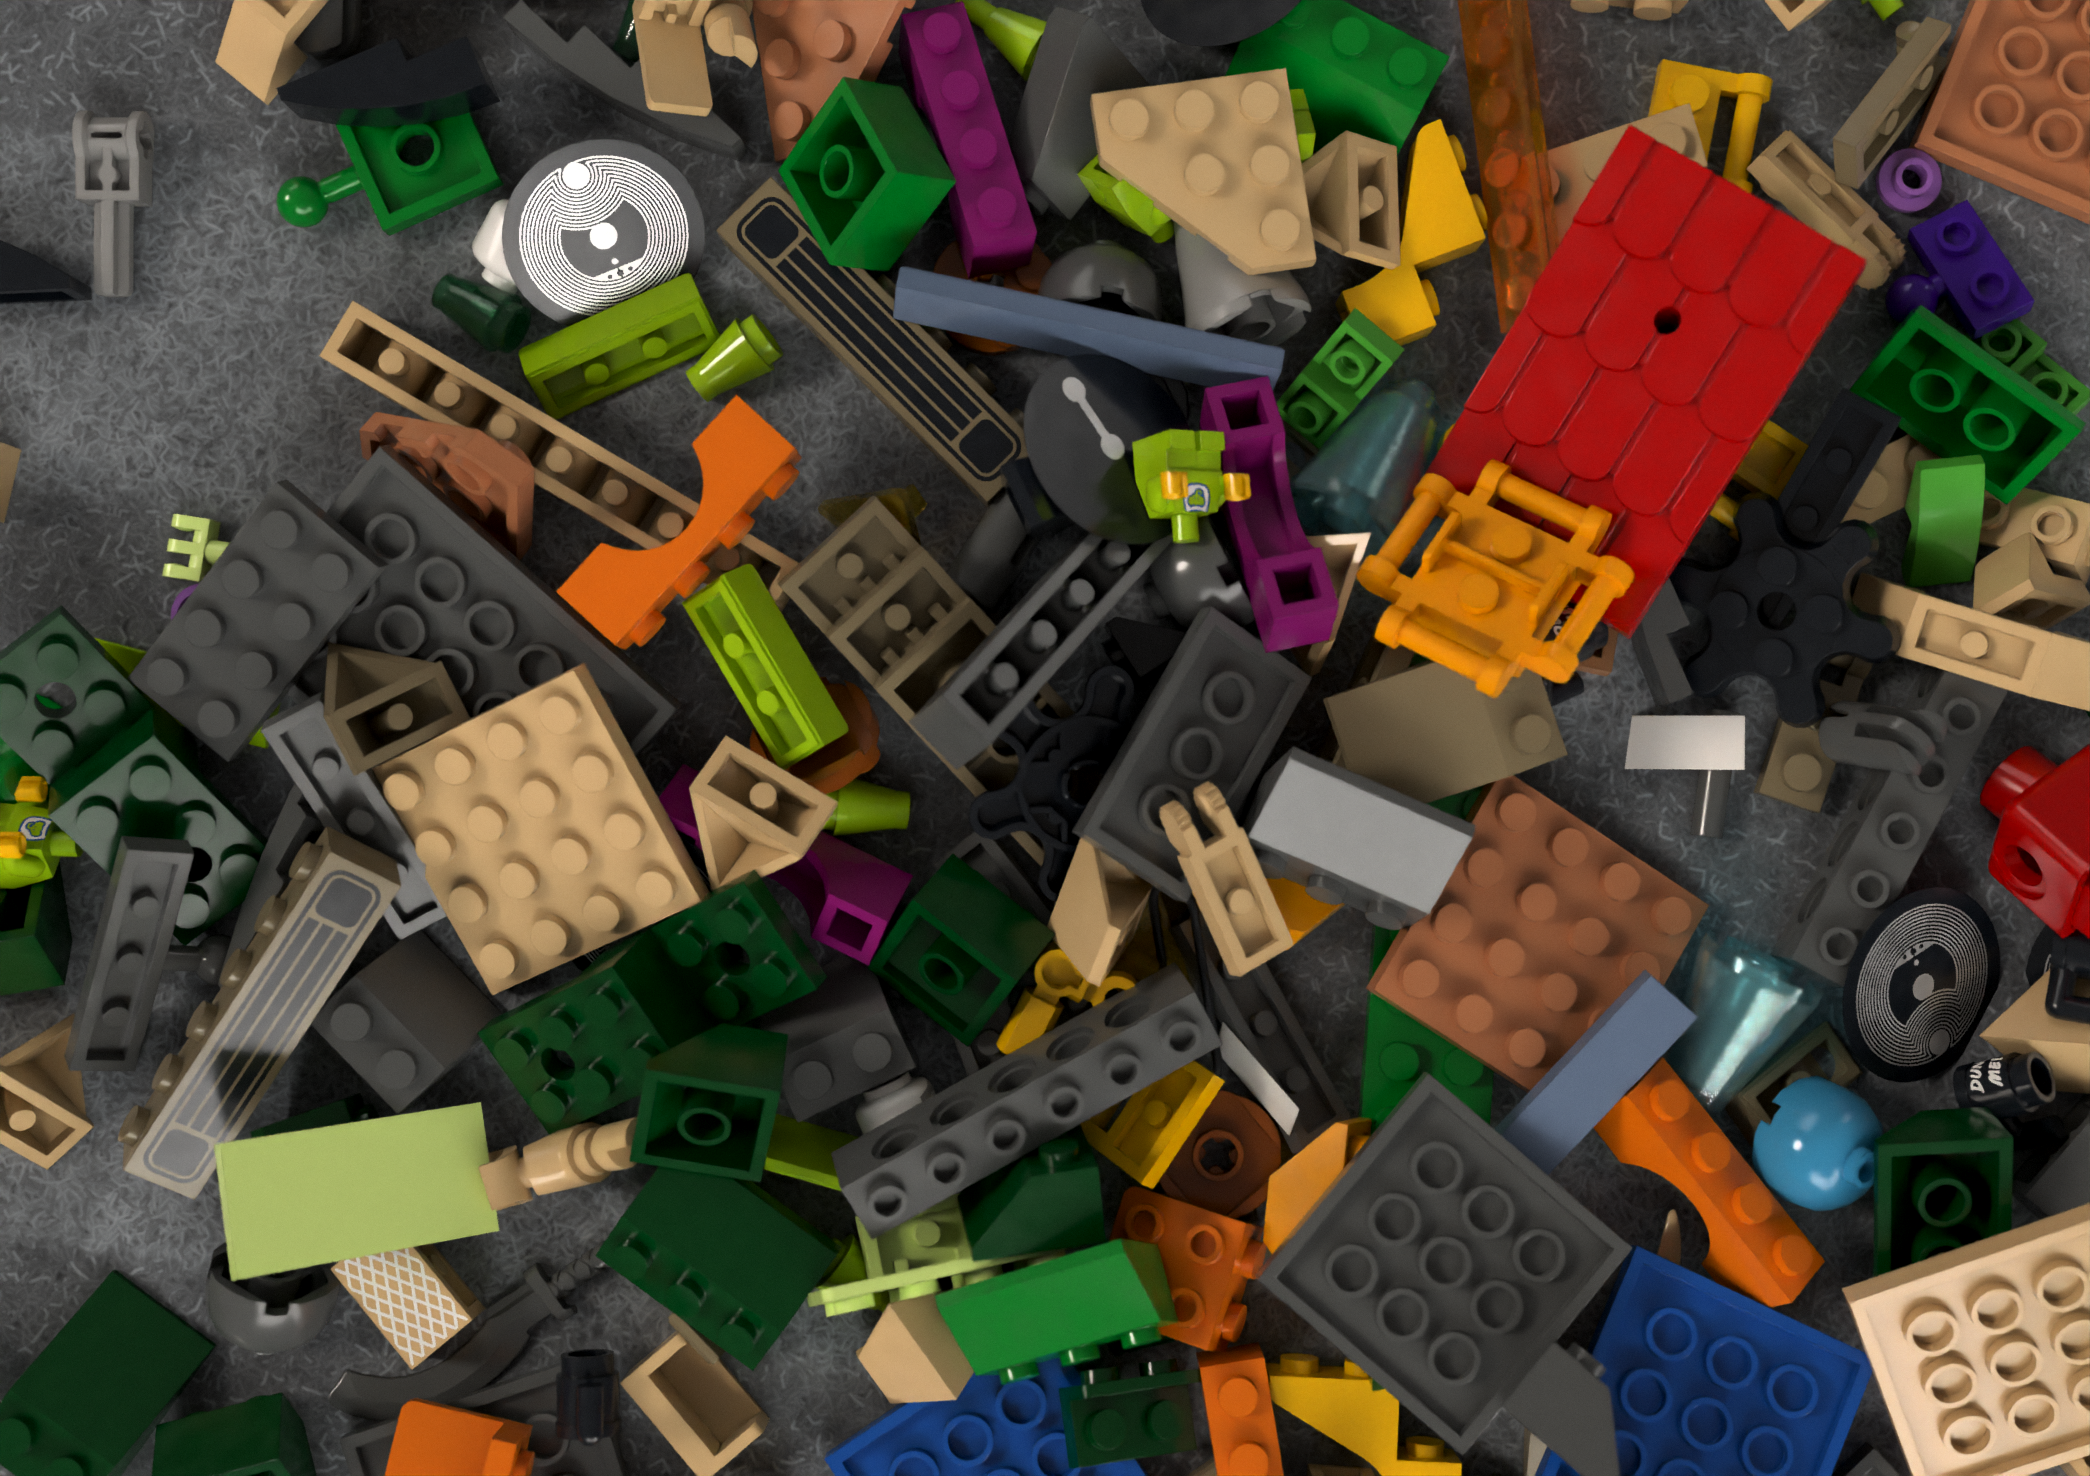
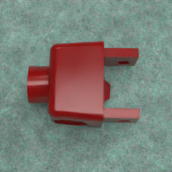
(2043, 835)

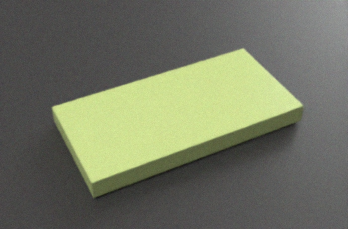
(353, 1189)

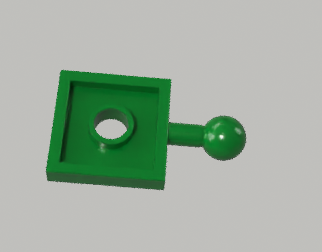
(397, 191)

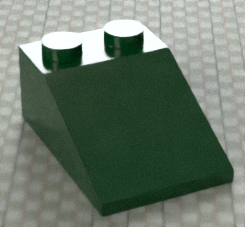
(99, 1385)

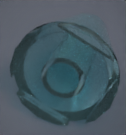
(1370, 465)
(1742, 1020)

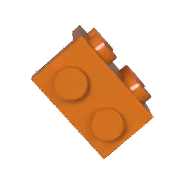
(1203, 1259)
(457, 1442)

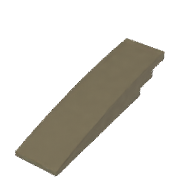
(908, 633)

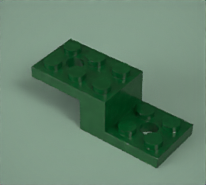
(121, 766)
(648, 998)

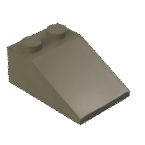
(1439, 735)

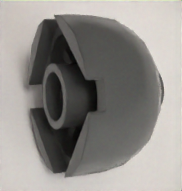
(1105, 278)
(1198, 577)
(273, 1309)

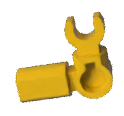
(1040, 1005)

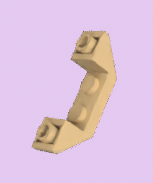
(260, 42)
(1981, 643)

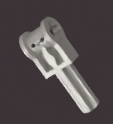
(114, 176)

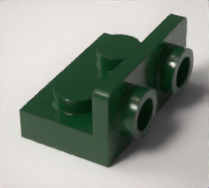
(1128, 1417)

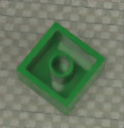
(866, 175)

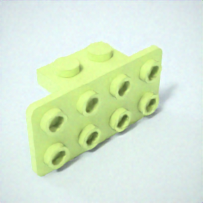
(914, 1258)

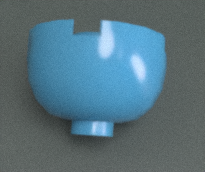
(1817, 1145)

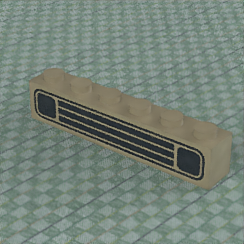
(893, 358)
(259, 1012)

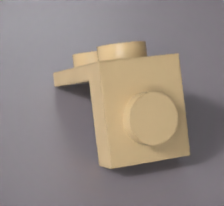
(673, 55)
(2055, 521)

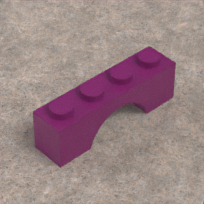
(956, 96)
(1278, 564)
(843, 889)

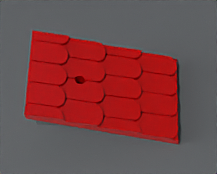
(1650, 357)

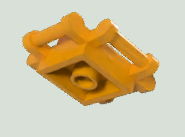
(1493, 581)

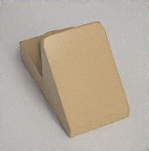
(2022, 587)

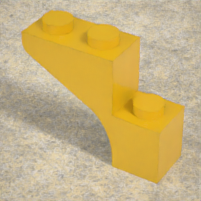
(1435, 227)
(1351, 1413)

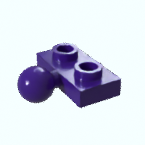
(1964, 270)

